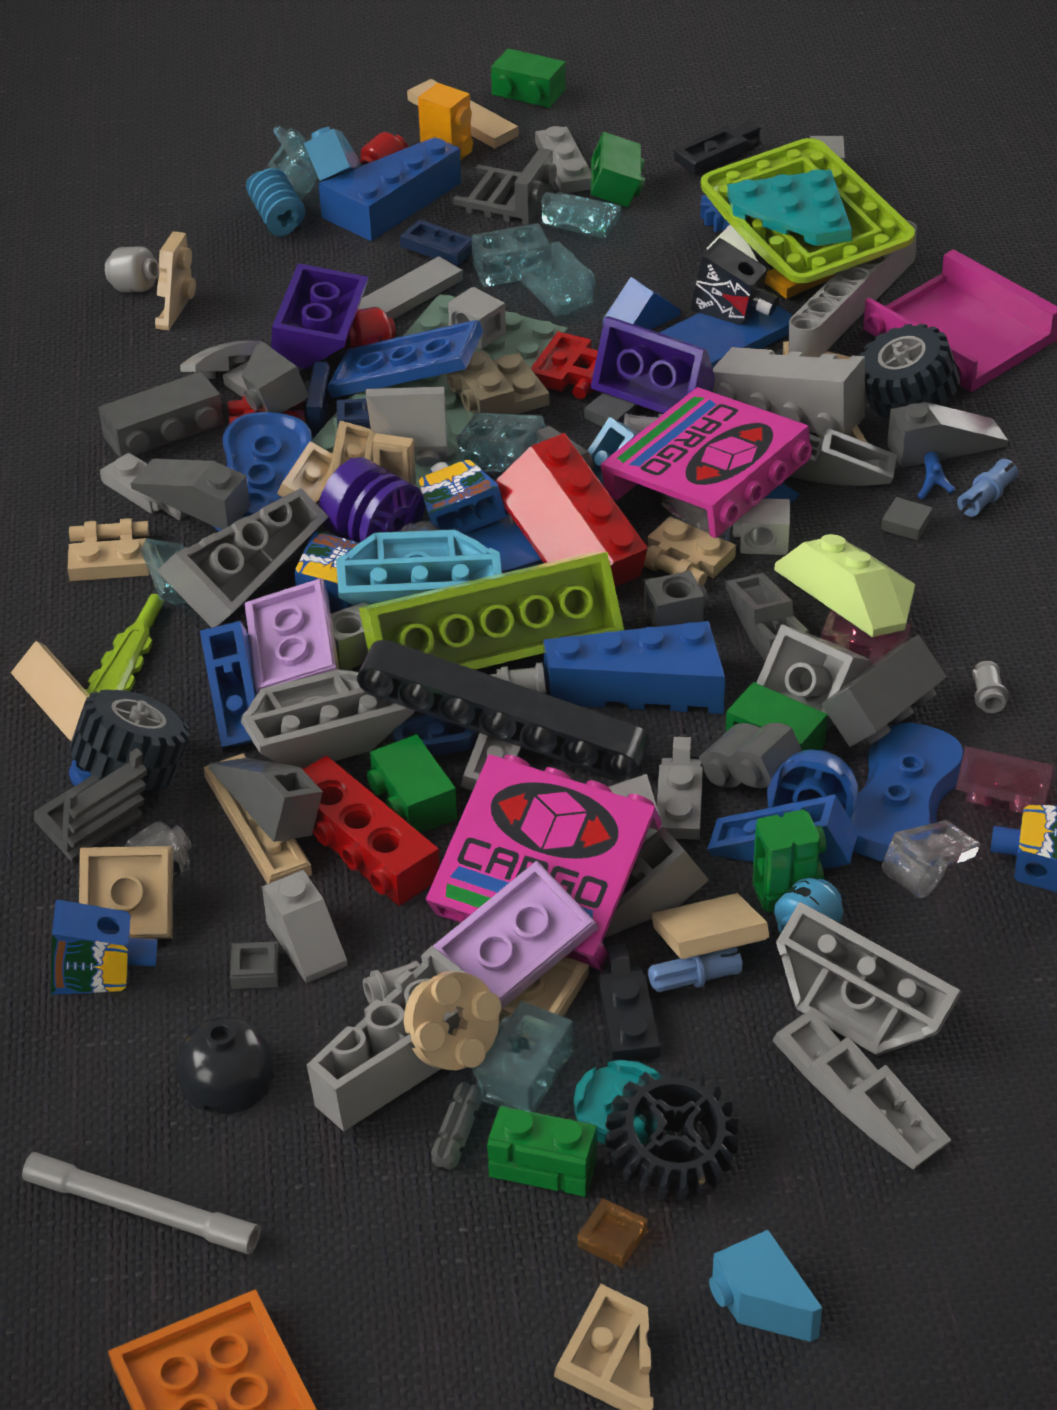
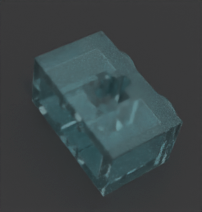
(525, 1058)

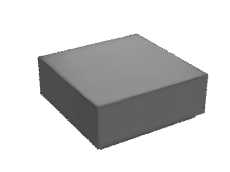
(608, 406)
(906, 518)
(254, 965)

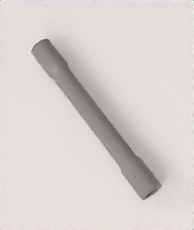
(214, 1227)

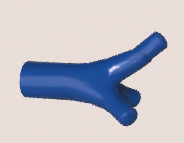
(934, 475)

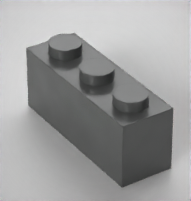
(161, 415)
(885, 692)

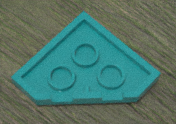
(794, 203)

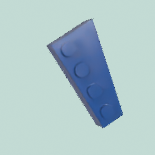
(390, 188)
(638, 668)

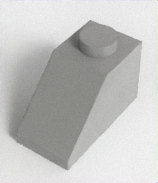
(303, 926)

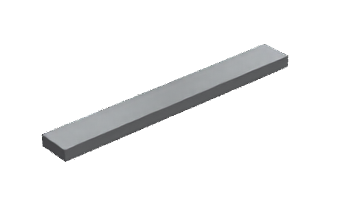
(392, 298)

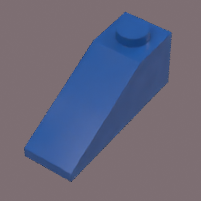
(230, 679)
(735, 834)

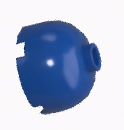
(813, 776)

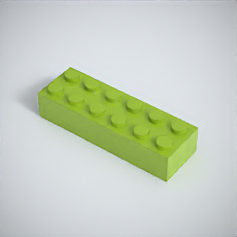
(503, 613)

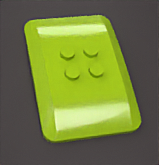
(874, 223)

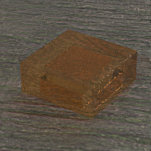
(612, 1233)

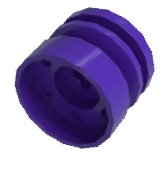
(368, 500)

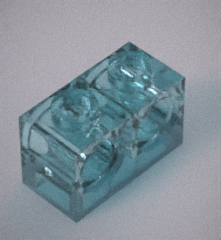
(505, 252)
(498, 439)

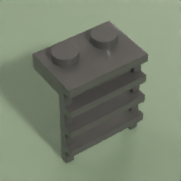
(529, 189)
(95, 809)

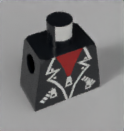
(731, 285)

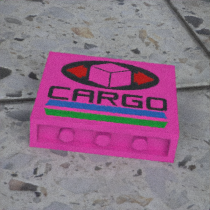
(711, 456)
(532, 815)

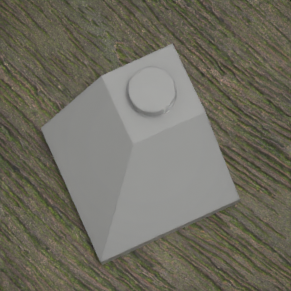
(412, 414)
(809, 668)

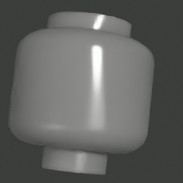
(132, 269)

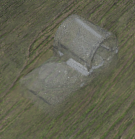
(922, 854)

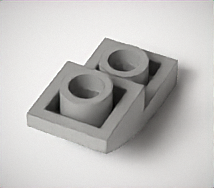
(218, 358)

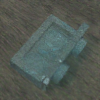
(294, 160)
(579, 214)
(561, 282)

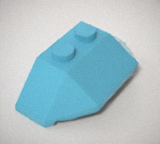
(411, 563)

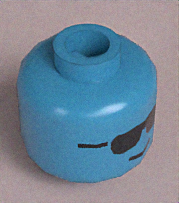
(814, 893)

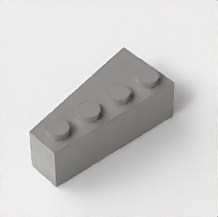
(797, 387)
(234, 562)

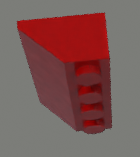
(568, 509)

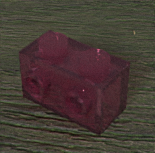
(1004, 777)

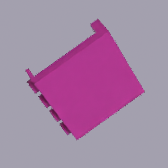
(981, 313)

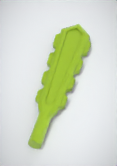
(127, 654)

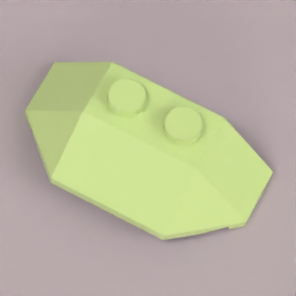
(850, 583)

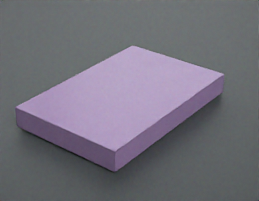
(291, 634)
(518, 934)

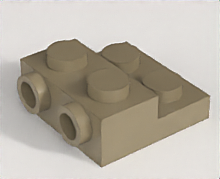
(498, 385)

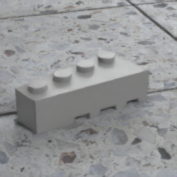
(375, 1058)

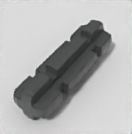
(456, 1125)

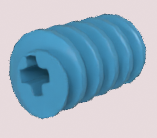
(275, 201)

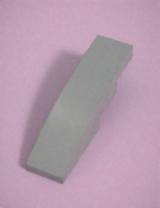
(865, 1095)

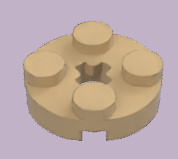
(477, 1026)

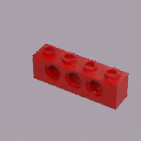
(371, 835)

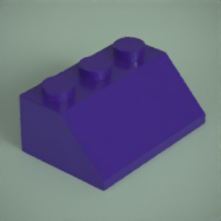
(316, 314)
(648, 366)

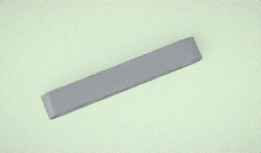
(842, 301)

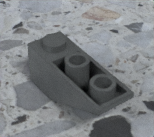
(273, 794)

